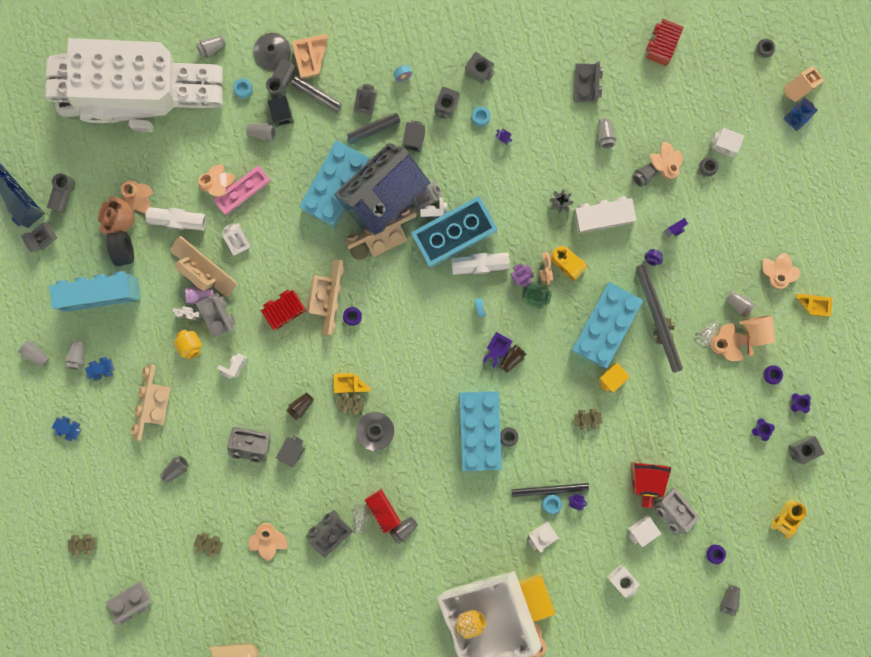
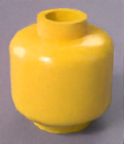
(188, 344)

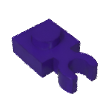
(676, 228)
(498, 346)

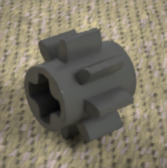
(556, 204)

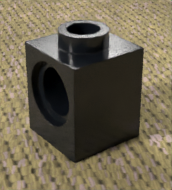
(280, 110)

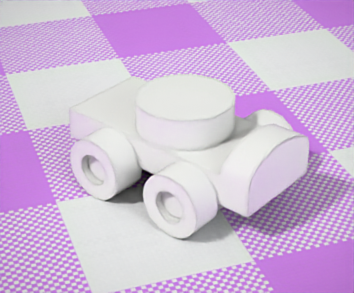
(187, 312)

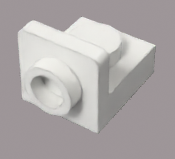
(432, 213)
(235, 238)
(236, 363)
(542, 537)

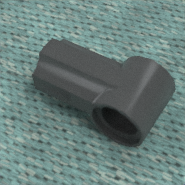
(280, 78)
(60, 195)

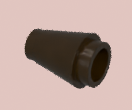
(513, 357)
(300, 406)

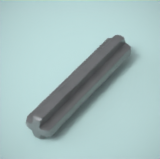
(316, 94)
(373, 127)

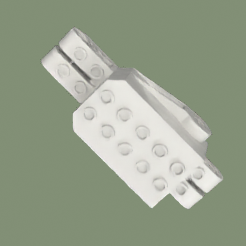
(129, 81)

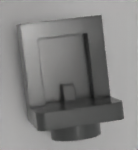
(39, 238)

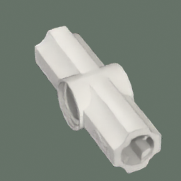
(175, 219)
(480, 263)

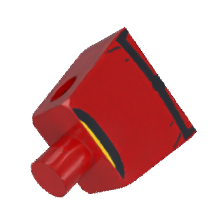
(649, 481)

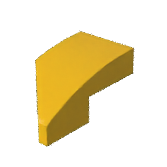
(816, 304)
(348, 383)

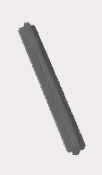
(659, 318)

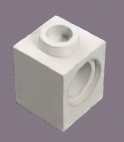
(727, 142)
(643, 531)
(620, 573)

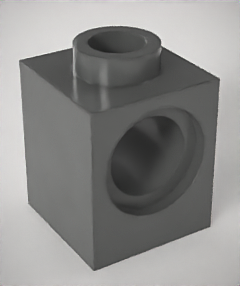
(479, 60)
(446, 95)
(414, 136)
(812, 445)
(291, 451)

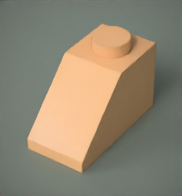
(803, 84)

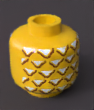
(470, 624)

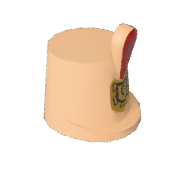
(759, 331)

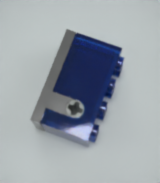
(382, 188)

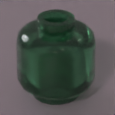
(537, 295)

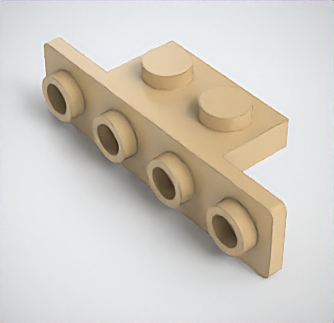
(389, 238)
(201, 269)
(324, 296)
(152, 403)

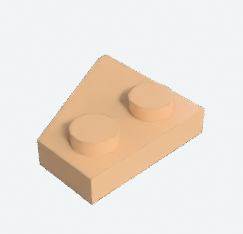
(310, 55)

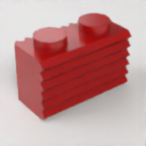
(665, 42)
(283, 309)
(382, 510)

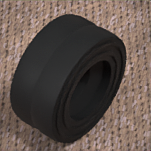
(120, 248)

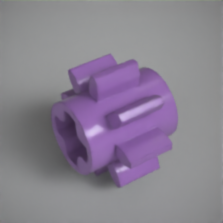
(522, 275)

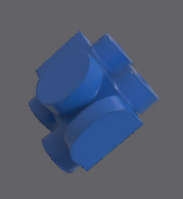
(95, 369)
(63, 427)

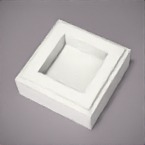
(141, 125)

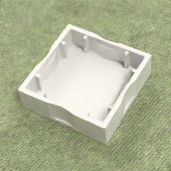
(507, 617)

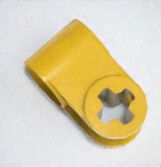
(570, 263)
(787, 519)

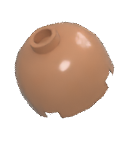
(115, 216)

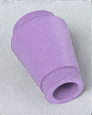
(195, 294)

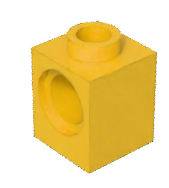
(613, 378)

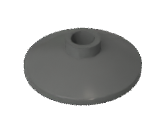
(268, 59)
(367, 438)

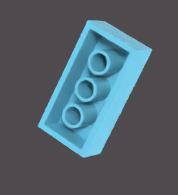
(335, 171)
(454, 232)
(94, 292)
(606, 325)
(480, 431)

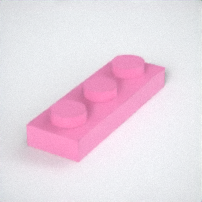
(242, 190)

